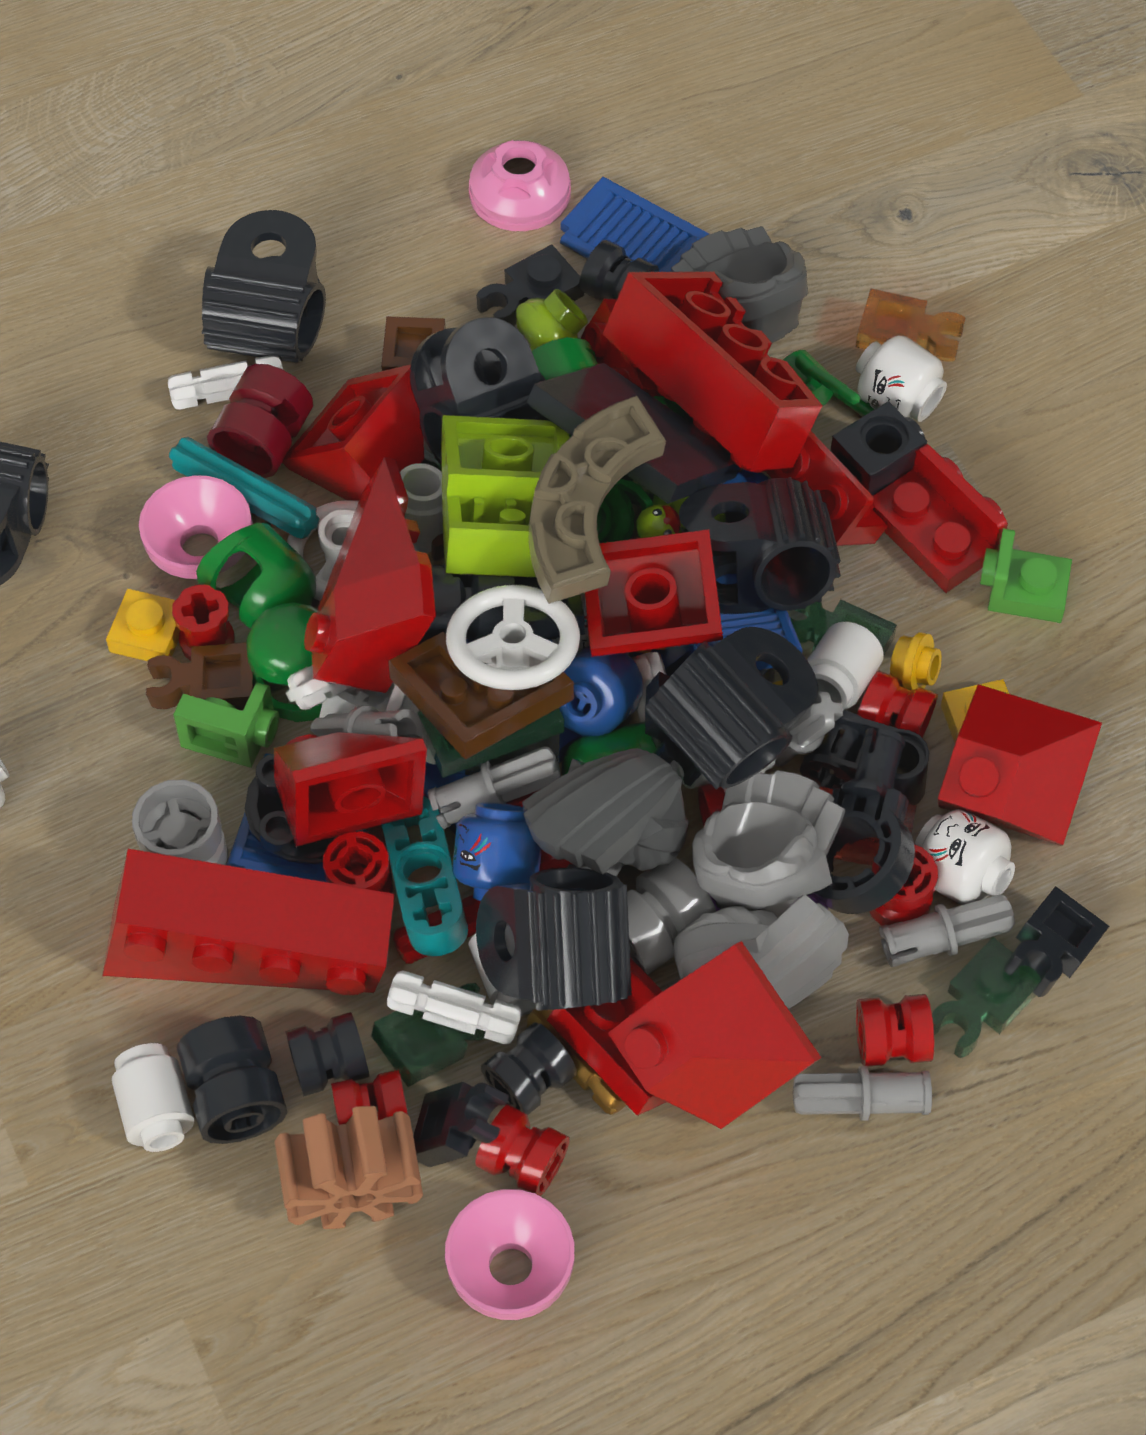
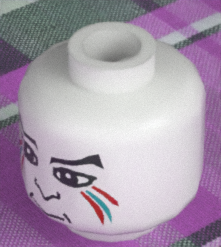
(902, 375)
(968, 855)

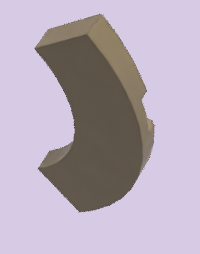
(572, 489)

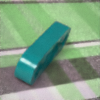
(439, 891)

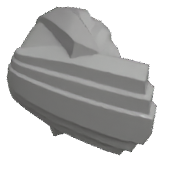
(767, 843)
(791, 950)

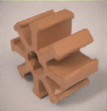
(348, 1167)

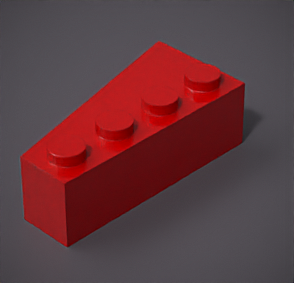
(713, 366)
(245, 927)

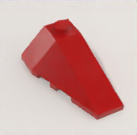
(377, 591)

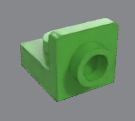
(1025, 581)
(224, 731)

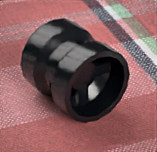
(607, 270)
(327, 1053)
(530, 1068)

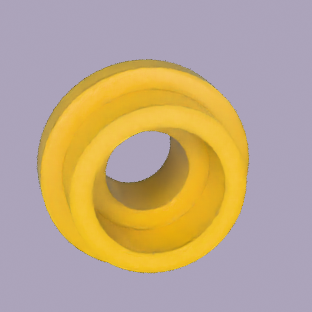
(916, 661)

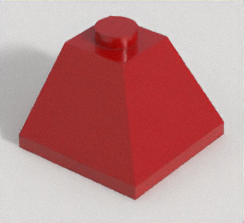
(356, 429)
(1019, 764)
(348, 782)
(715, 1040)

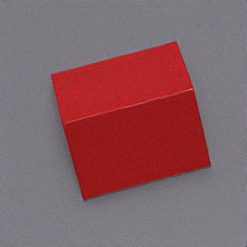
(655, 595)

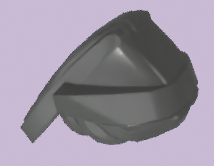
(760, 274)
(611, 812)

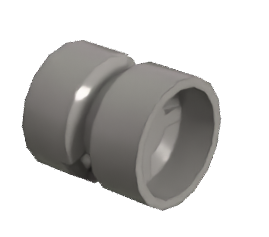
(180, 822)
(659, 909)

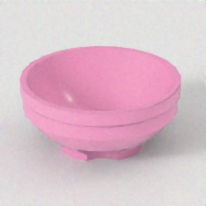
(519, 200)
(186, 509)
(501, 1223)

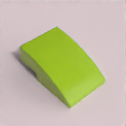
(490, 491)

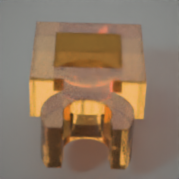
(901, 315)

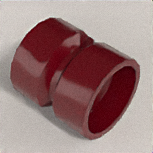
(261, 419)

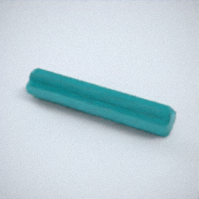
(262, 496)

